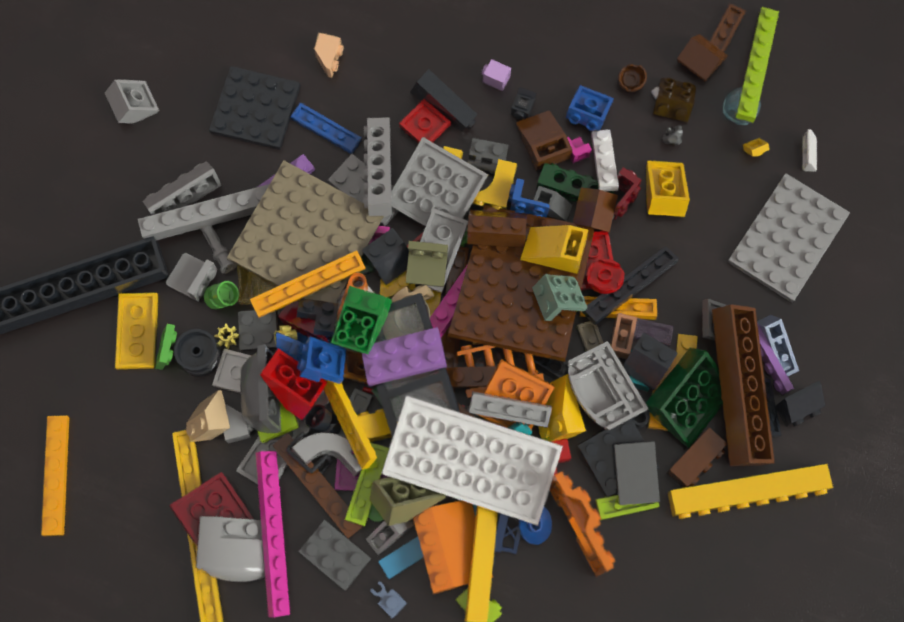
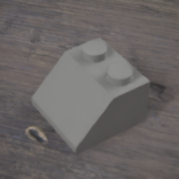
(131, 100)

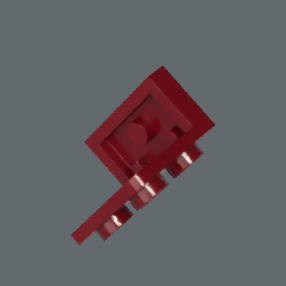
(629, 185)

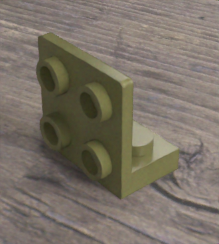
(426, 263)

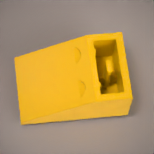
(556, 247)

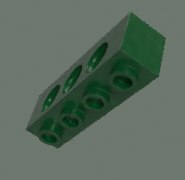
(569, 177)

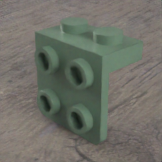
(558, 294)

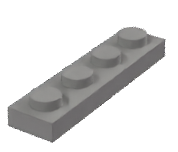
(510, 409)

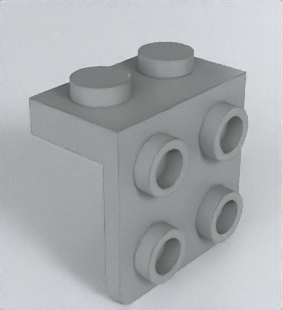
(191, 276)

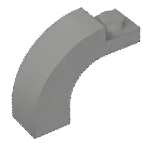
(328, 444)

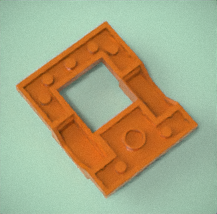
(583, 521)

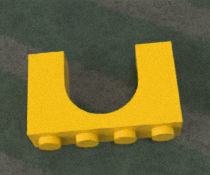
(498, 192)

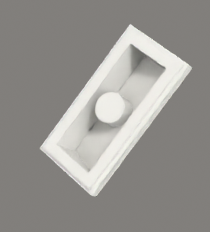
(809, 151)

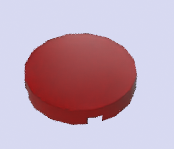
(605, 276)

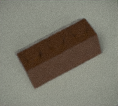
(497, 228)

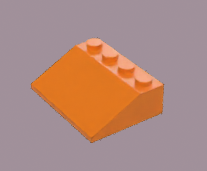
(447, 543)

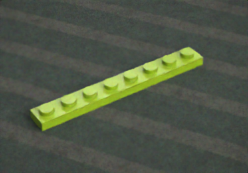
(757, 65)

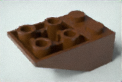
(544, 139)

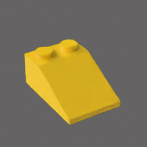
(666, 189)
(565, 413)

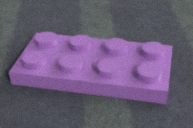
(404, 356)

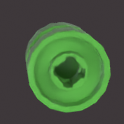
(221, 295)

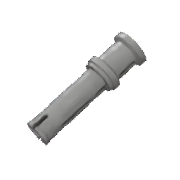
(219, 251)

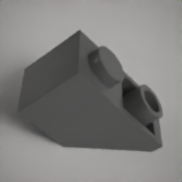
(559, 206)

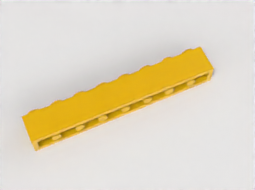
(750, 490)

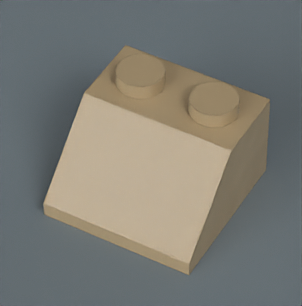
(208, 419)

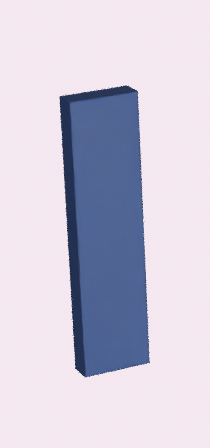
(326, 128)

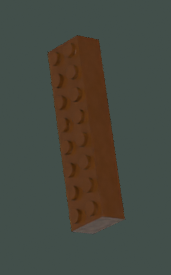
(742, 386)

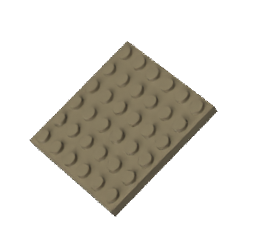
(302, 228)

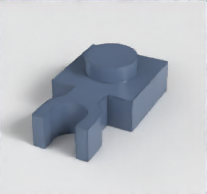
(390, 602)

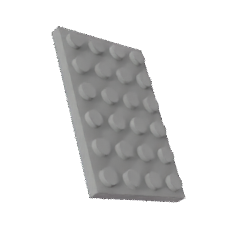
(788, 237)

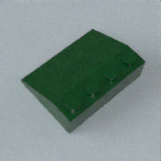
(688, 396)

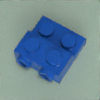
(589, 108)
(321, 361)

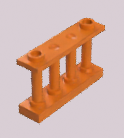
(467, 351)

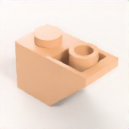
(327, 51)

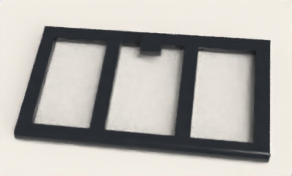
(434, 386)

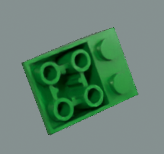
(361, 320)

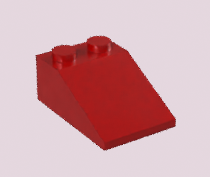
(293, 391)

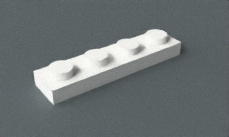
(604, 160)

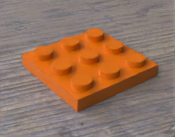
(516, 384)

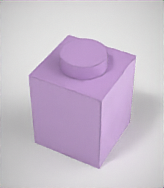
(496, 74)

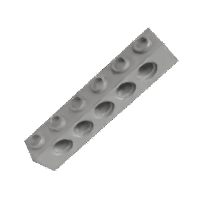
(379, 167)

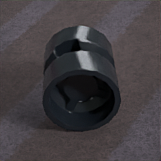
(322, 420)

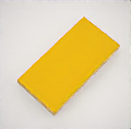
(136, 331)

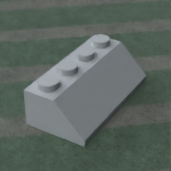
(184, 190)

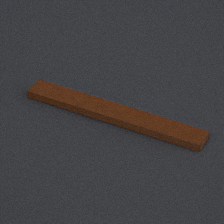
(450, 344)

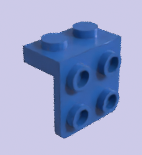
(523, 205)

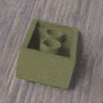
(400, 500)

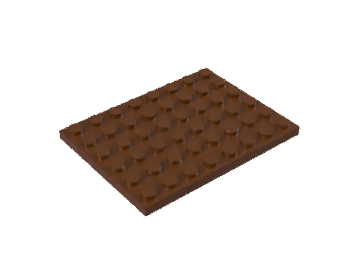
(499, 301)

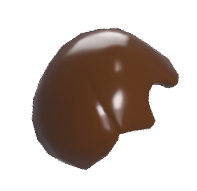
(632, 77)

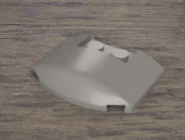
(604, 387)
(231, 548)

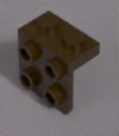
(675, 99)

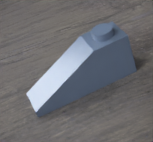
(777, 338)

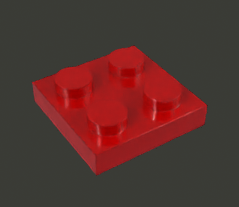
(424, 122)

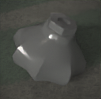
(673, 135)

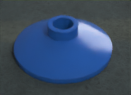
(536, 533)

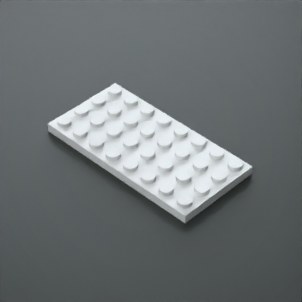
(472, 460)

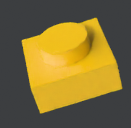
(756, 147)

